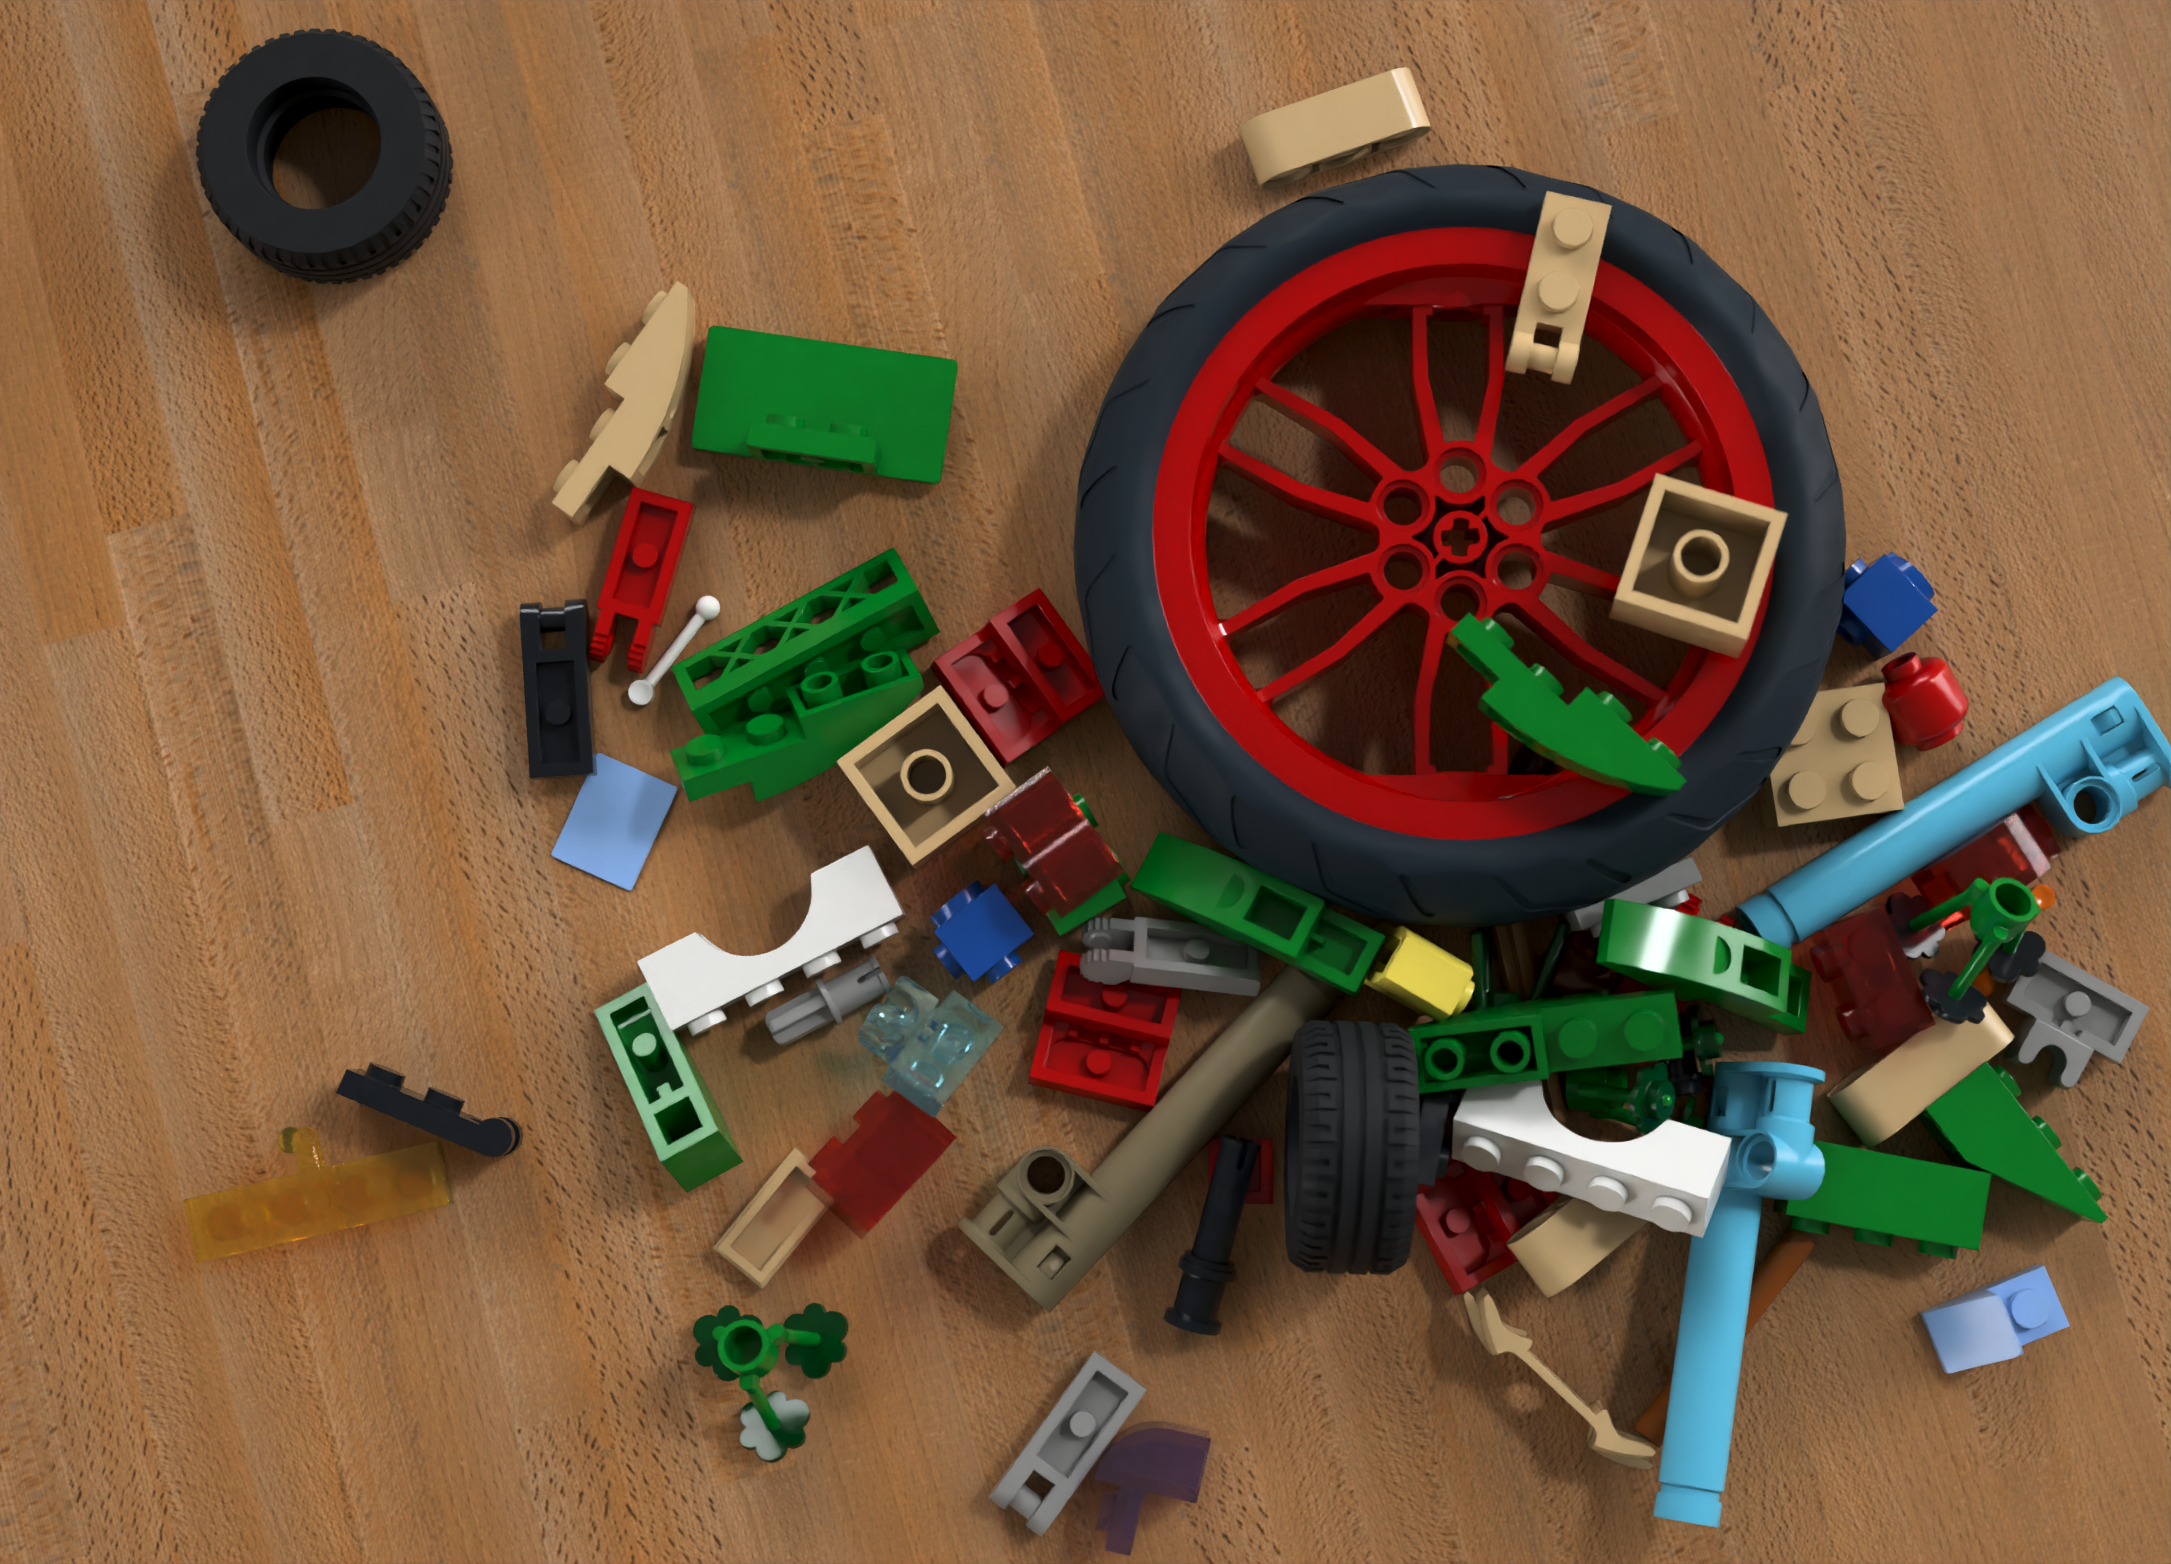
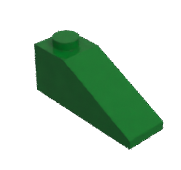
(668, 1090)

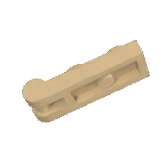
(1558, 285)

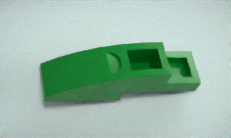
(825, 721)
(1583, 736)
(1259, 911)
(1705, 963)
(1546, 1036)

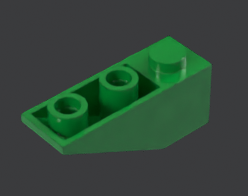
(1992, 1133)

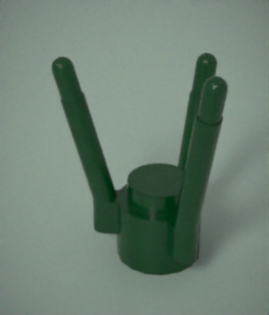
(1481, 963)

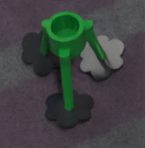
(1999, 925)

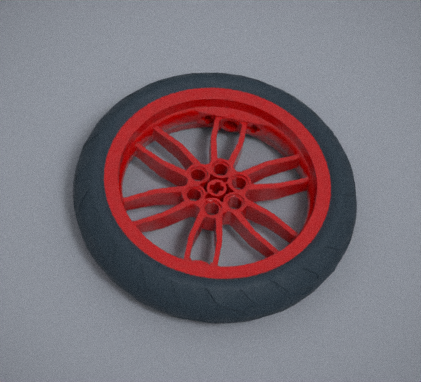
(1448, 842)

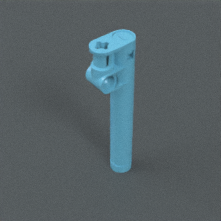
(2083, 747)
(1770, 1157)

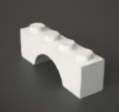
(847, 905)
(1660, 1177)

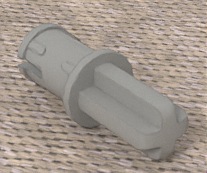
(827, 1002)

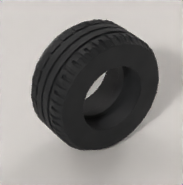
(275, 91)
(1351, 1147)

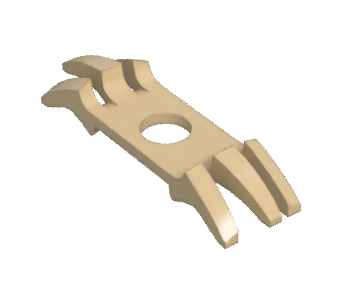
(1602, 1436)

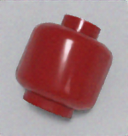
(1923, 701)

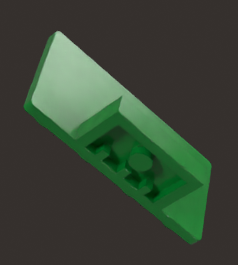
(824, 405)

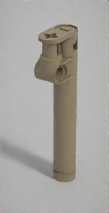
(1067, 1231)

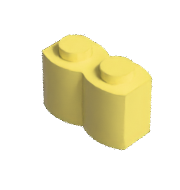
(1420, 974)

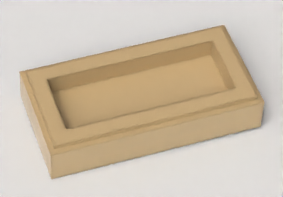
(773, 1221)

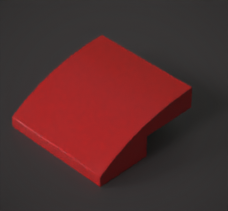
(1020, 678)
(1104, 1037)
(1471, 1220)

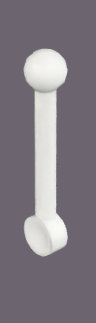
(642, 691)

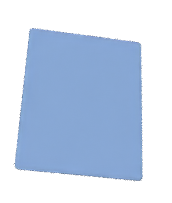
(614, 822)

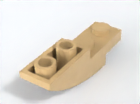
(651, 386)

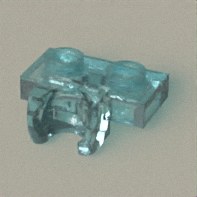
(927, 1045)

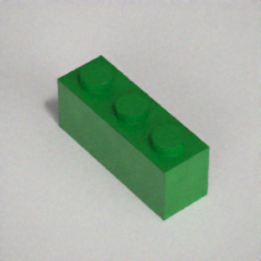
(1893, 1197)

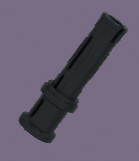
(1208, 1264)

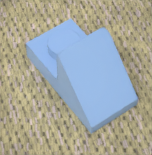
(1994, 1320)

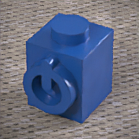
(1884, 604)
(980, 933)

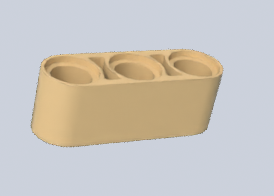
(1335, 128)
(1914, 1073)
(1569, 1241)

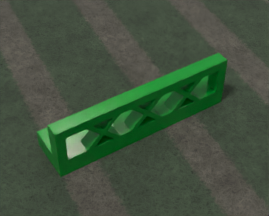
(858, 628)

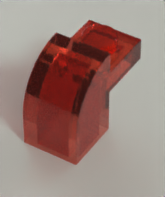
(2011, 847)

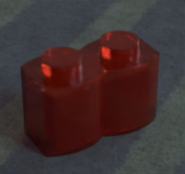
(1051, 843)

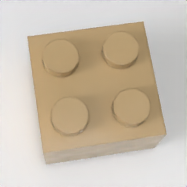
(1698, 566)
(1836, 763)
(927, 777)

